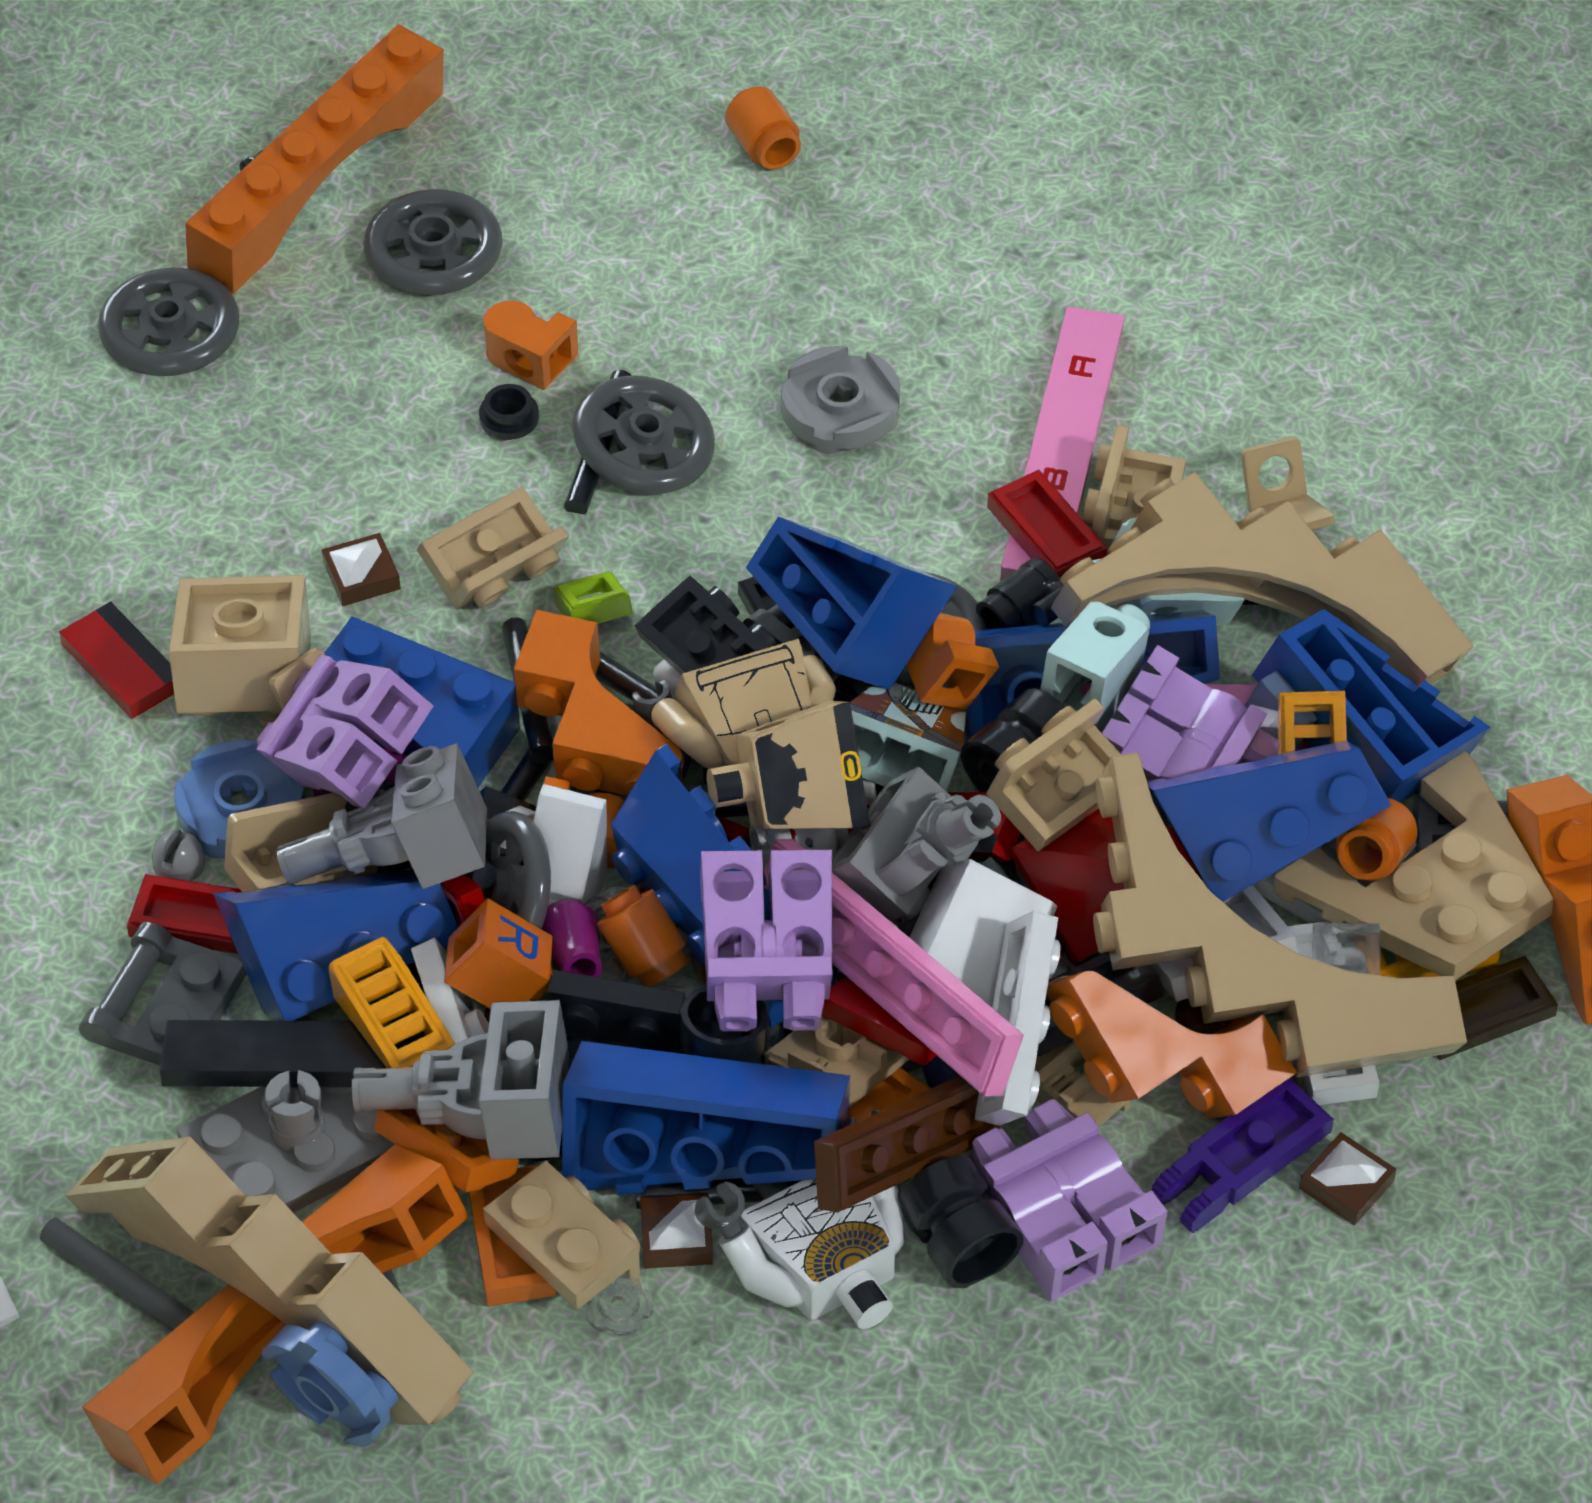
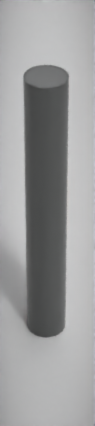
(114, 1274)

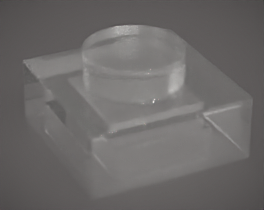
(1348, 946)

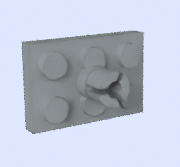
(290, 1139)

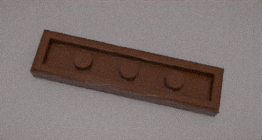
(896, 1144)

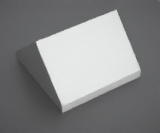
(967, 921)

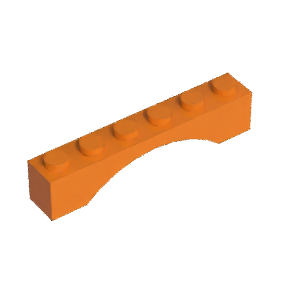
(253, 211)
(175, 1392)

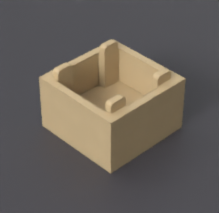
(234, 639)

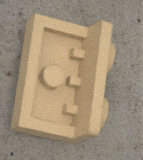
(1125, 480)
(491, 548)
(1053, 780)
(257, 833)
(563, 1234)

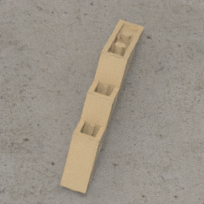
(190, 1207)

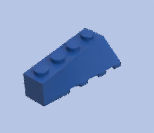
(1024, 649)
(661, 845)
(692, 1119)

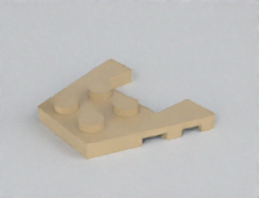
(1450, 899)

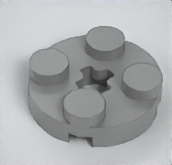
(833, 424)

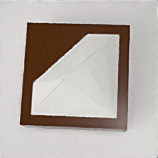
(361, 569)
(1347, 1178)
(673, 1233)

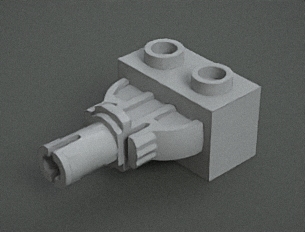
(427, 818)
(909, 840)
(487, 1086)

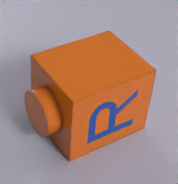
(498, 957)

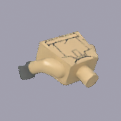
(736, 697)

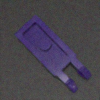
(1244, 1152)

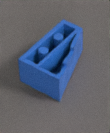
(847, 600)
(468, 702)
(1387, 715)
(1267, 812)
(298, 930)

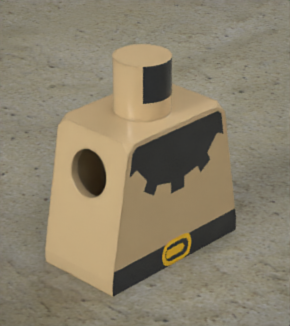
(797, 772)

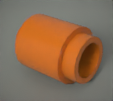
(763, 127)
(1378, 843)
(643, 936)

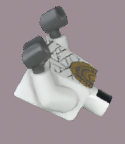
(812, 1255)

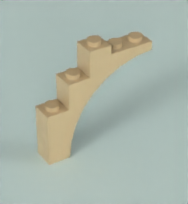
(1273, 559)
(1169, 914)

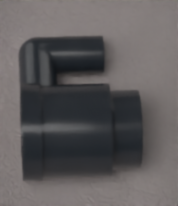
(1022, 597)

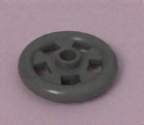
(432, 241)
(182, 354)
(643, 434)
(518, 887)

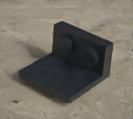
(699, 628)
(616, 1012)

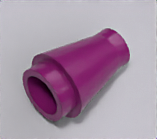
(574, 937)

